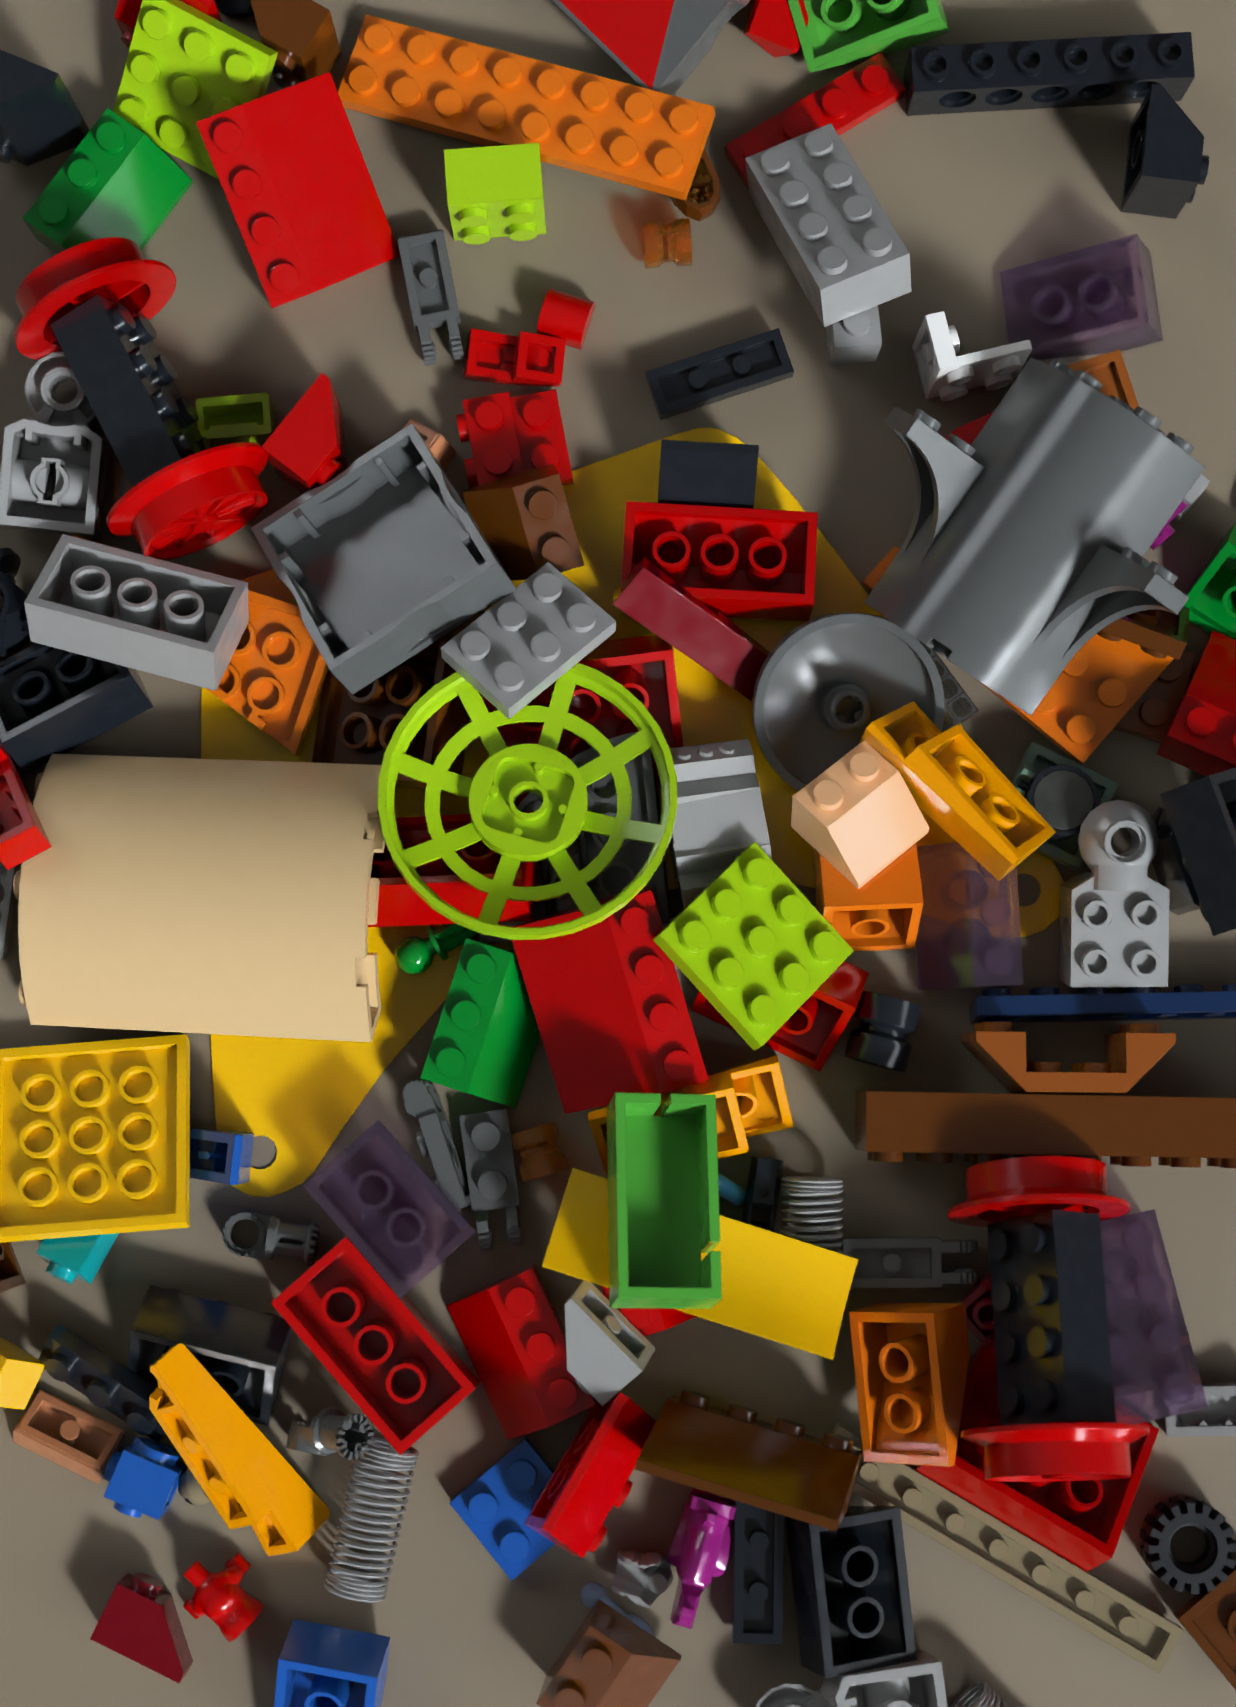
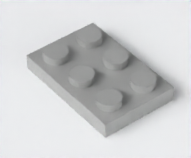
(528, 640)

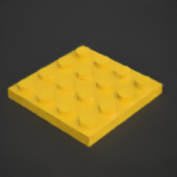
(94, 1138)

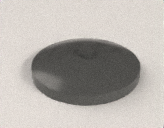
(831, 683)

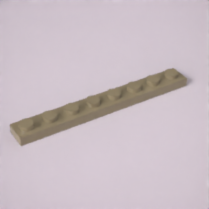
(1018, 1560)

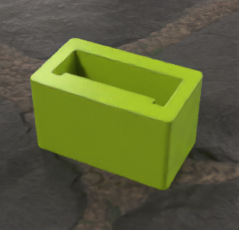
(236, 418)

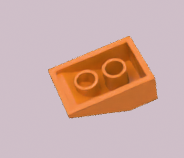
(910, 1380)

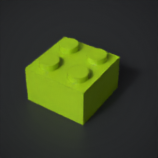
(495, 192)

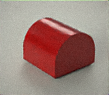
(565, 317)

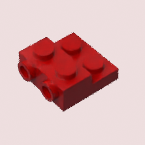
(513, 436)

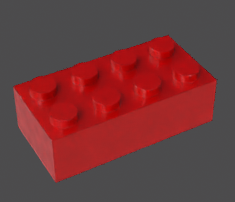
(376, 1345)

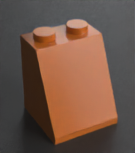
(881, 912)

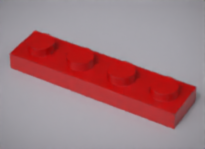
(840, 102)

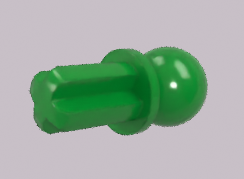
(416, 954)

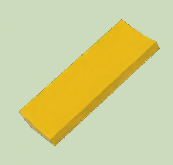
(768, 1279)

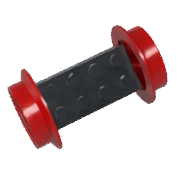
(98, 311)
(1048, 1320)

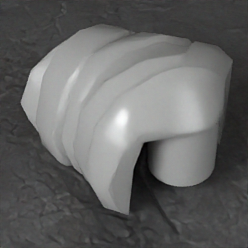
(641, 1576)

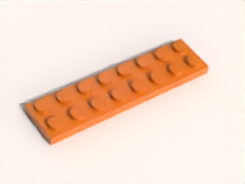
(515, 99)

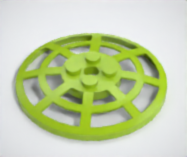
(536, 770)

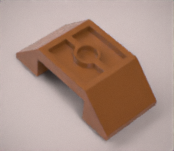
(1127, 1059)

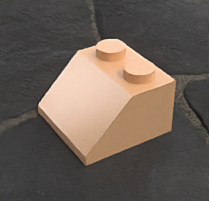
(858, 814)

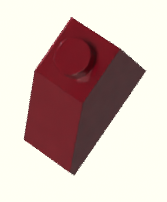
(145, 1627)

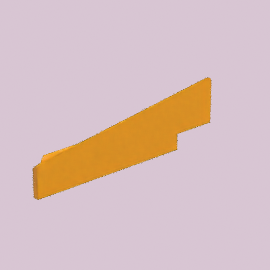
(232, 1457)

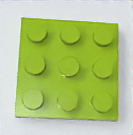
(185, 71)
(753, 946)

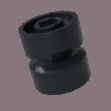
(883, 1031)

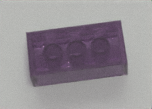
(1147, 1330)

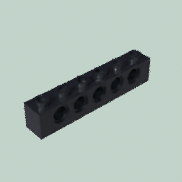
(1046, 73)

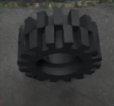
(1217, 1550)

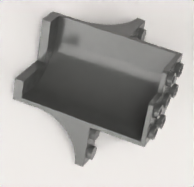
(1034, 529)

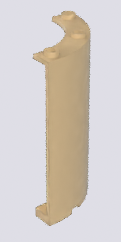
(202, 897)

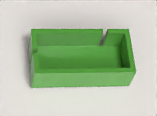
(663, 1202)

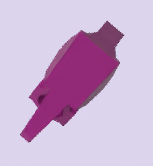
(699, 1550)

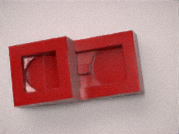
(514, 360)

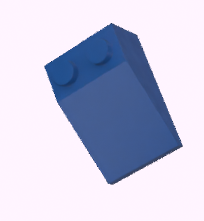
(331, 1667)

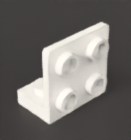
(952, 375)

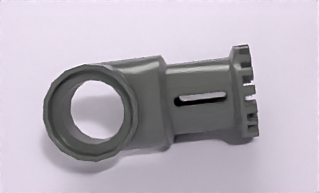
(270, 1238)
(332, 1433)

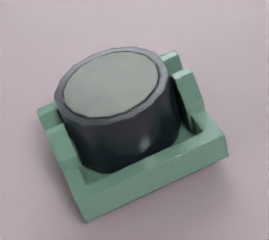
(1063, 796)

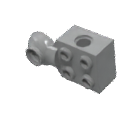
(53, 463)
(1116, 915)
(899, 1685)

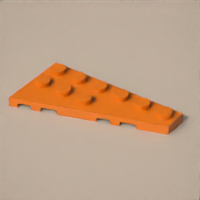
(274, 671)
(1088, 694)

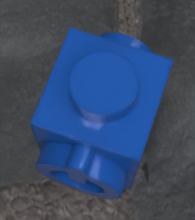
(143, 1478)

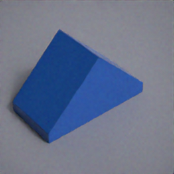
(220, 1155)

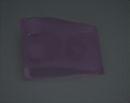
(1084, 301)

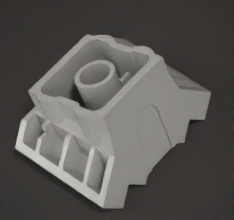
(716, 812)

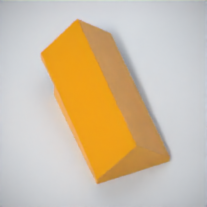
(960, 788)
(748, 1104)

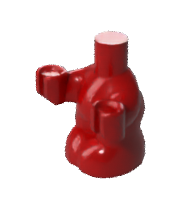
(222, 1597)

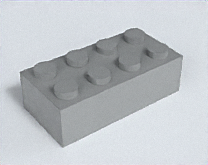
(828, 225)
(138, 611)

